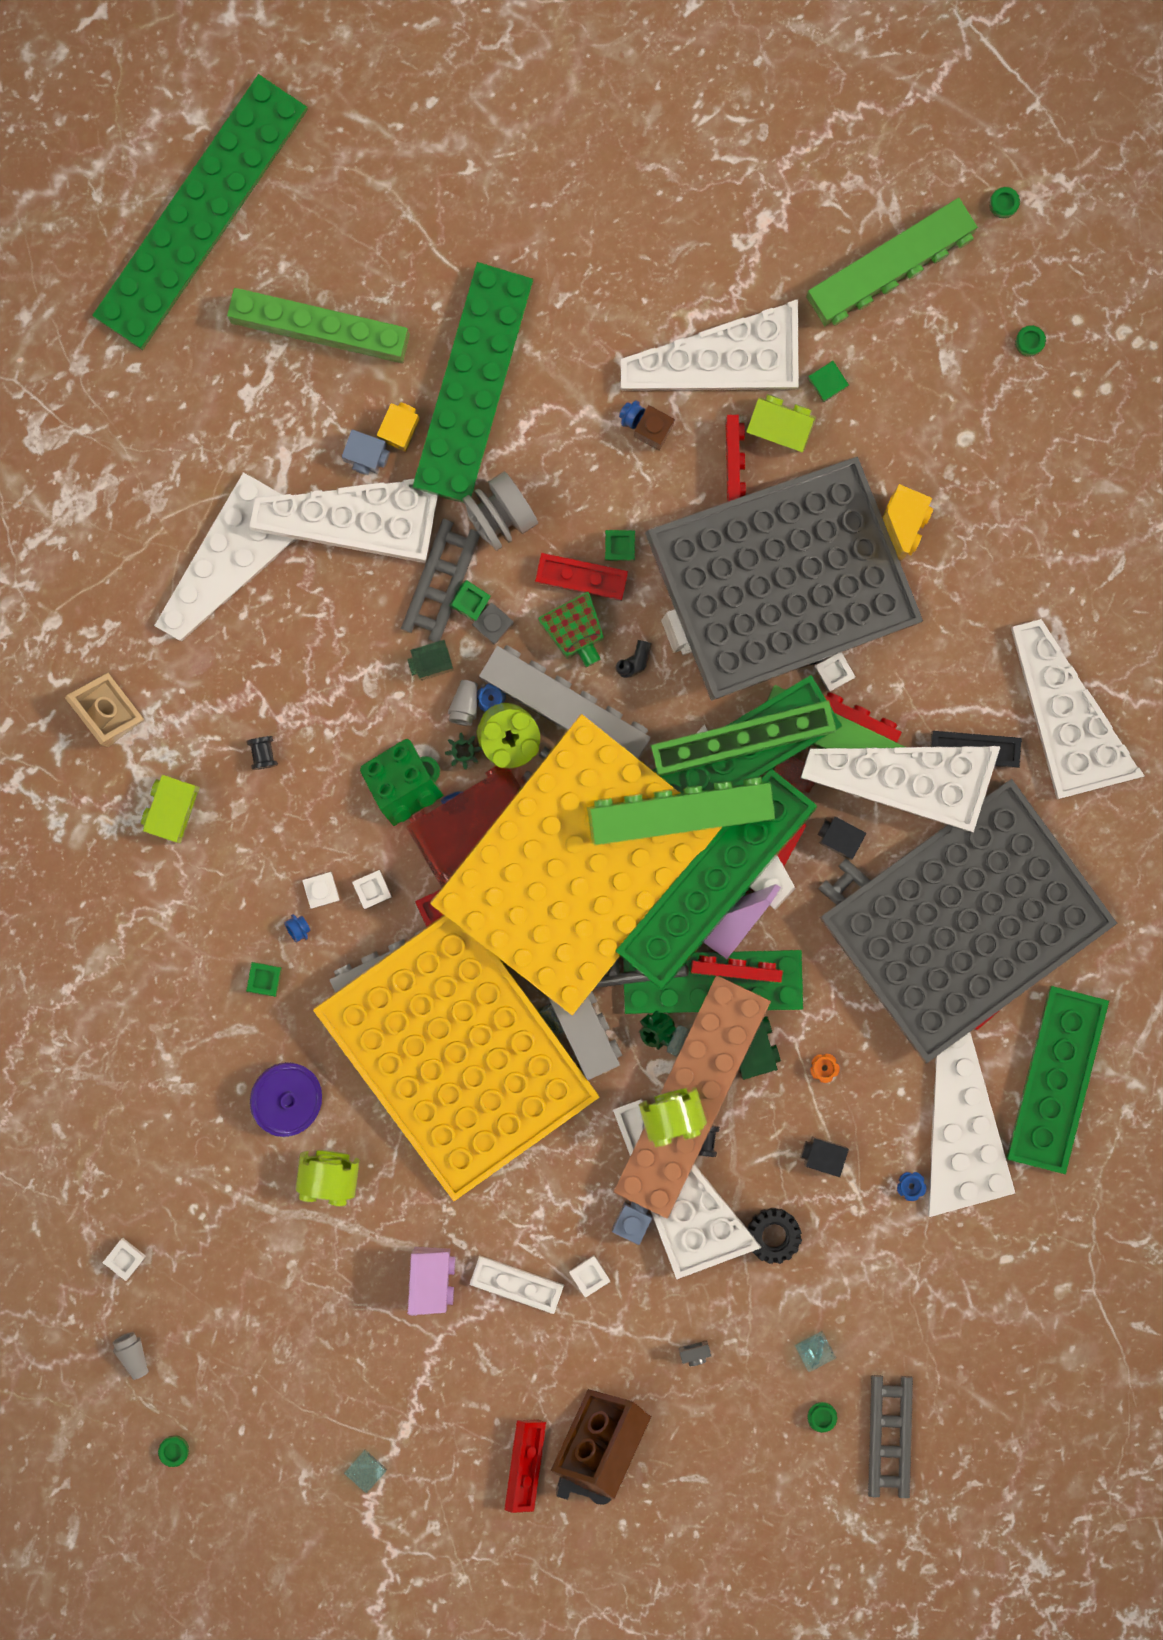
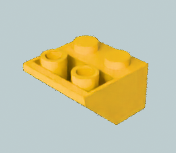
(903, 518)

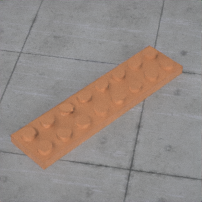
(710, 1064)

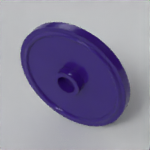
(285, 1099)

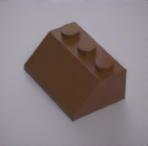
(601, 1443)

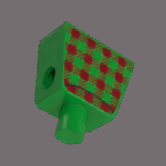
(575, 629)

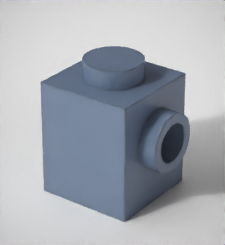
(365, 453)
(632, 1222)

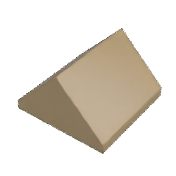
(104, 709)

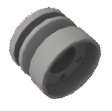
(500, 511)

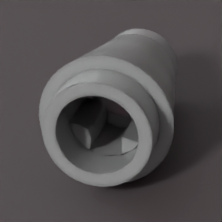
(464, 704)
(131, 1354)

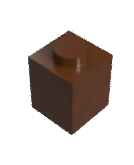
(654, 427)

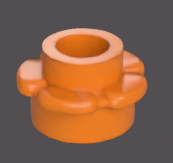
(832, 1067)

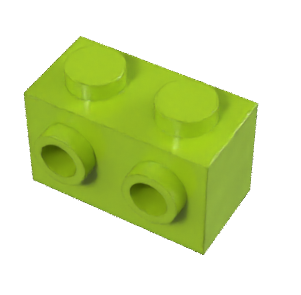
(781, 423)
(170, 808)

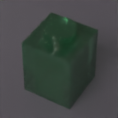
(430, 660)

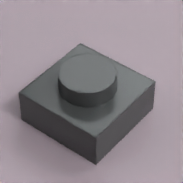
(493, 623)
(695, 1353)

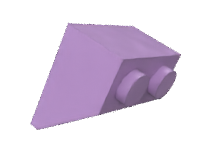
(430, 1280)

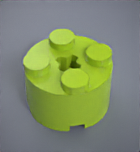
(524, 738)
(672, 1116)
(327, 1177)

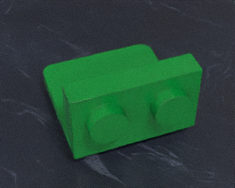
(400, 782)

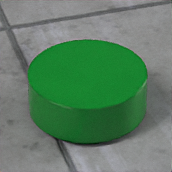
(1004, 202)
(1030, 340)
(173, 1451)

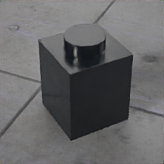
(841, 837)
(824, 1156)

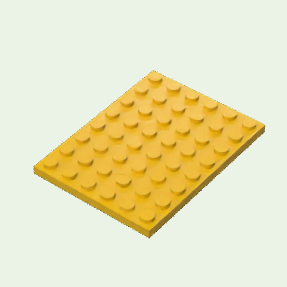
(543, 889)
(456, 1054)

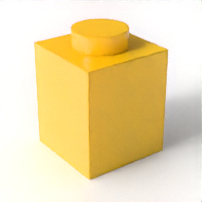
(398, 426)

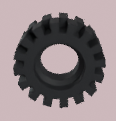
(792, 1239)

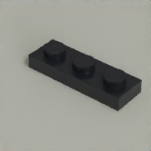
(1008, 753)

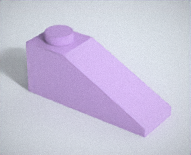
(740, 920)

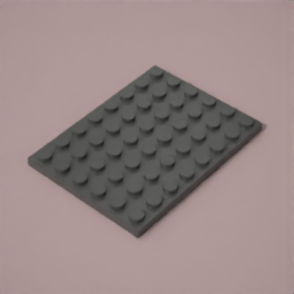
(783, 577)
(968, 922)

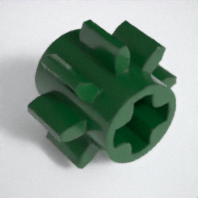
(462, 742)
(657, 1029)

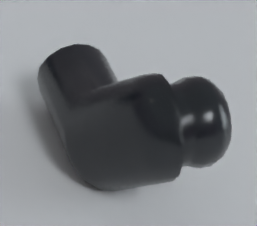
(636, 663)

